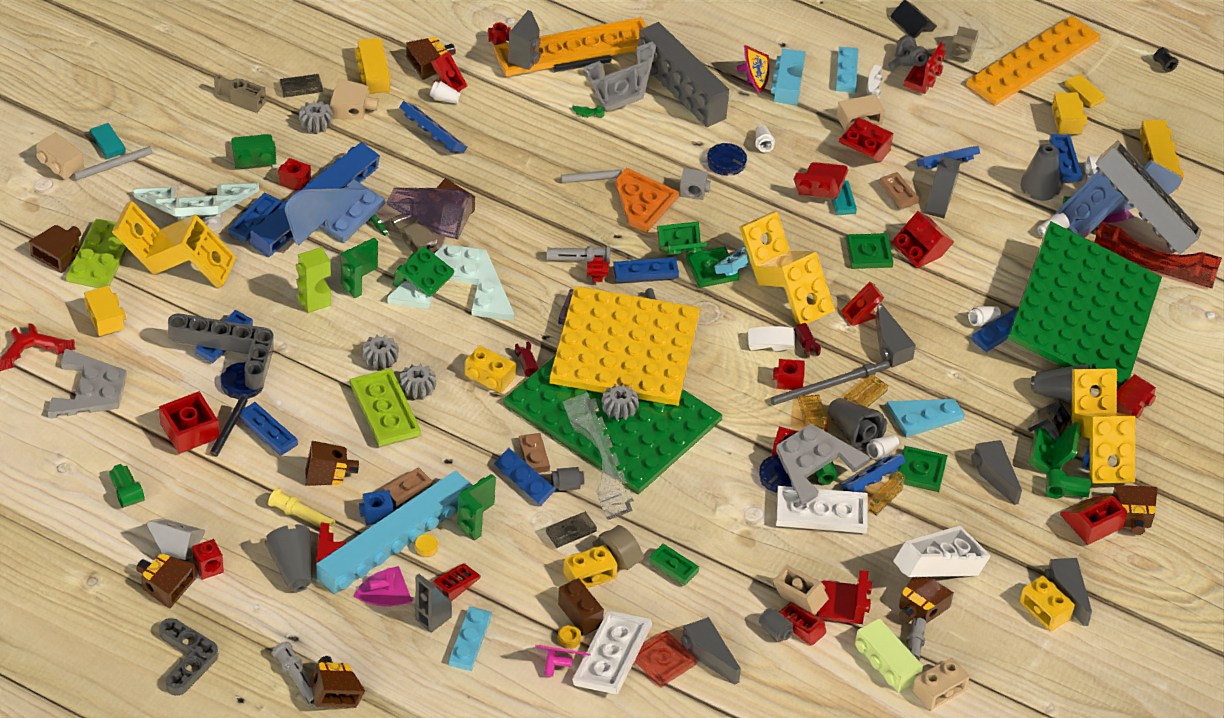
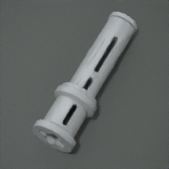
(578, 254)
(293, 666)

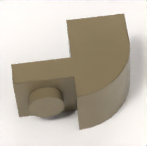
(964, 43)
(622, 546)

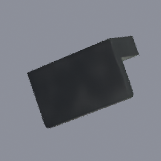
(912, 19)
(1053, 418)

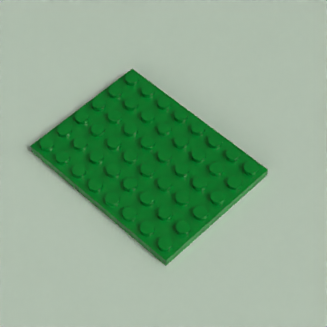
(1084, 305)
(642, 443)

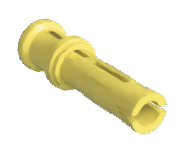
(292, 506)

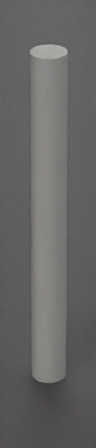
(112, 163)

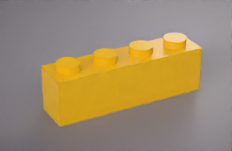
(1158, 145)

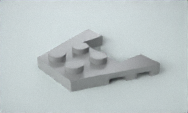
(624, 85)
(98, 388)
(810, 451)

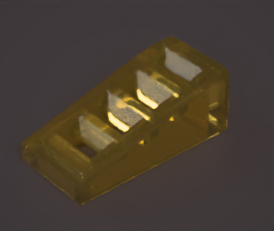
(814, 413)

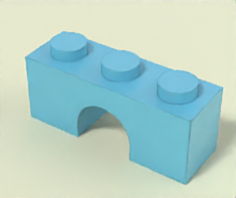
(788, 76)

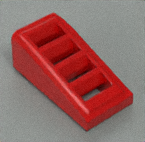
(456, 589)
(813, 631)

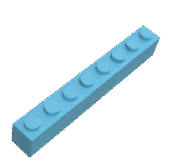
(391, 534)

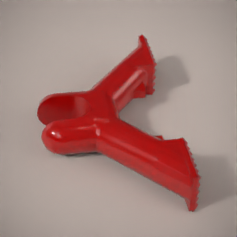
(33, 338)

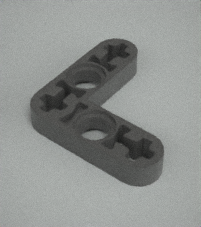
(194, 655)

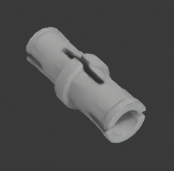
(916, 637)

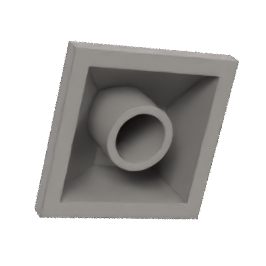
(174, 537)

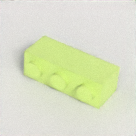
(888, 654)

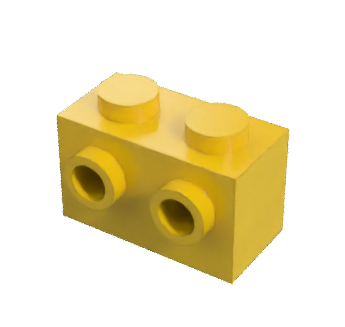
(1068, 113)
(104, 310)
(490, 369)
(591, 566)
(1047, 603)

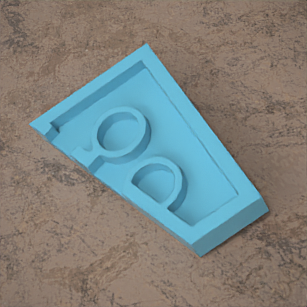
(924, 415)

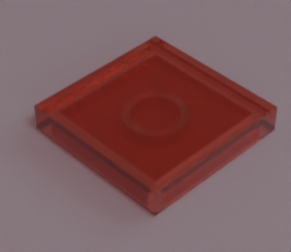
(664, 659)

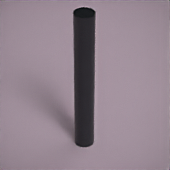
(581, 63)
(223, 436)

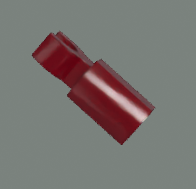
(807, 339)
(526, 359)

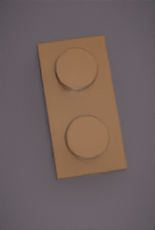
(899, 190)
(534, 452)
(408, 486)

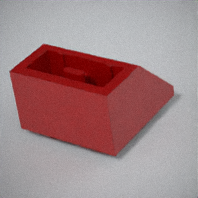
(868, 139)
(922, 240)
(1095, 517)

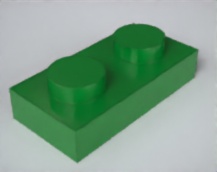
(673, 564)

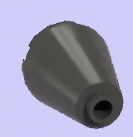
(1043, 174)
(1056, 383)
(857, 422)
(292, 555)

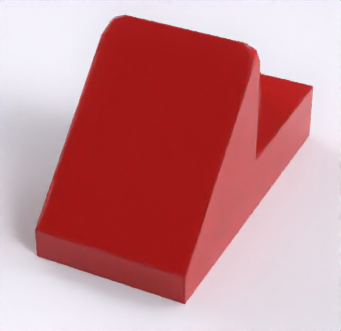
(448, 72)
(862, 305)
(326, 542)

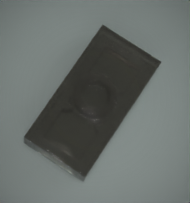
(301, 85)
(571, 529)

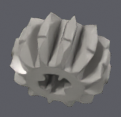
(315, 116)
(380, 352)
(417, 381)
(620, 402)

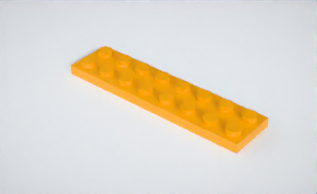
(578, 44)
(1033, 60)

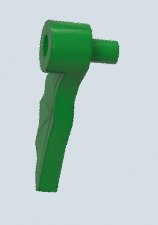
(586, 111)
(378, 224)

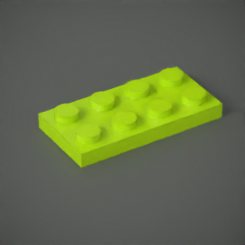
(98, 256)
(385, 407)

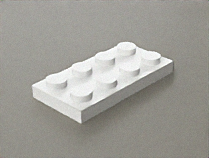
(828, 511)
(612, 652)

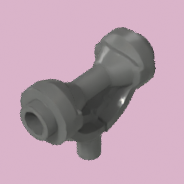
(909, 54)

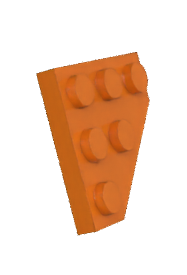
(643, 199)

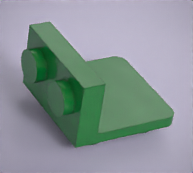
(253, 151)
(680, 236)
(357, 263)
(424, 272)
(1052, 454)
(473, 503)

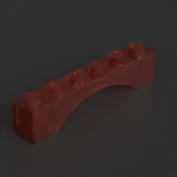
(1195, 268)

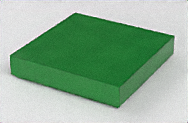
(869, 251)
(703, 268)
(923, 468)

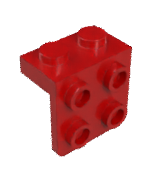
(924, 76)
(821, 180)
(846, 600)

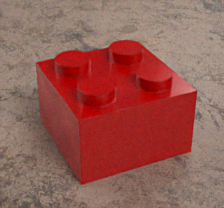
(189, 422)

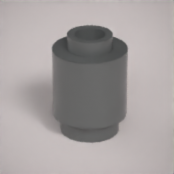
(567, 478)
(776, 624)

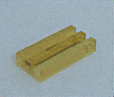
(868, 396)
(887, 493)

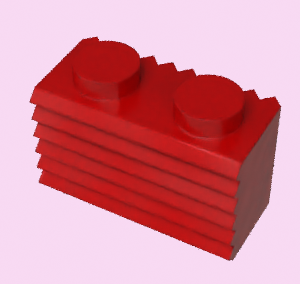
(1134, 396)

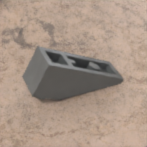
(943, 187)
(892, 339)
(996, 468)
(1068, 579)
(431, 605)
(709, 648)

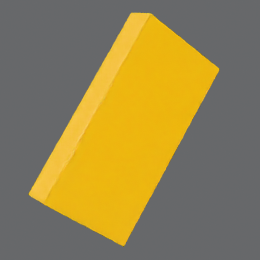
(1087, 91)

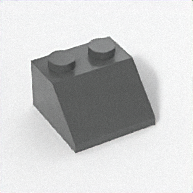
(524, 42)

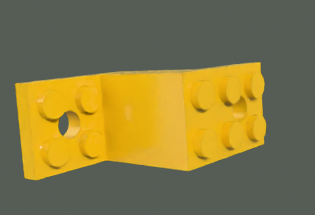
(174, 244)
(794, 270)
(1106, 428)

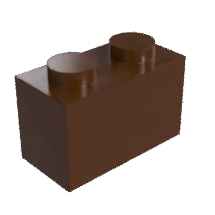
(580, 606)

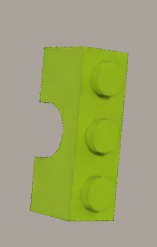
(313, 290)

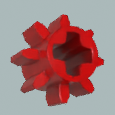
(498, 33)
(597, 269)

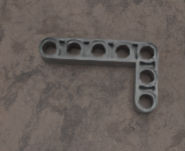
(227, 336)

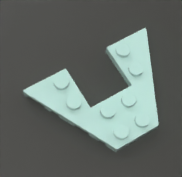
(206, 206)
(470, 267)

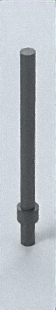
(866, 371)

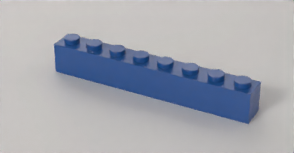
(275, 229)

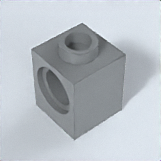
(694, 184)

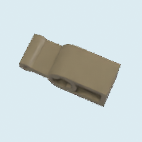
(241, 92)
(414, 234)

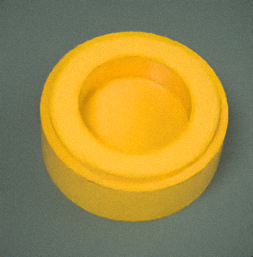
(426, 545)
(569, 637)

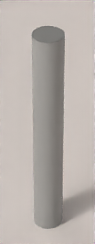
(590, 176)

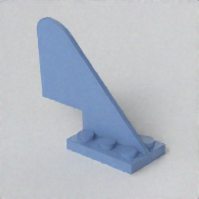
(1099, 199)
(333, 210)

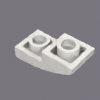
(874, 81)
(771, 336)

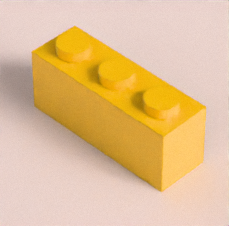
(373, 65)

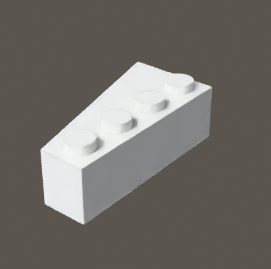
(942, 554)

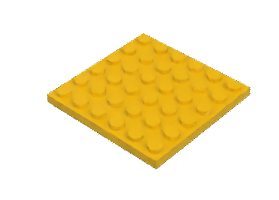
(625, 341)

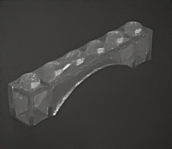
(611, 492)

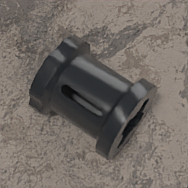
(1165, 59)

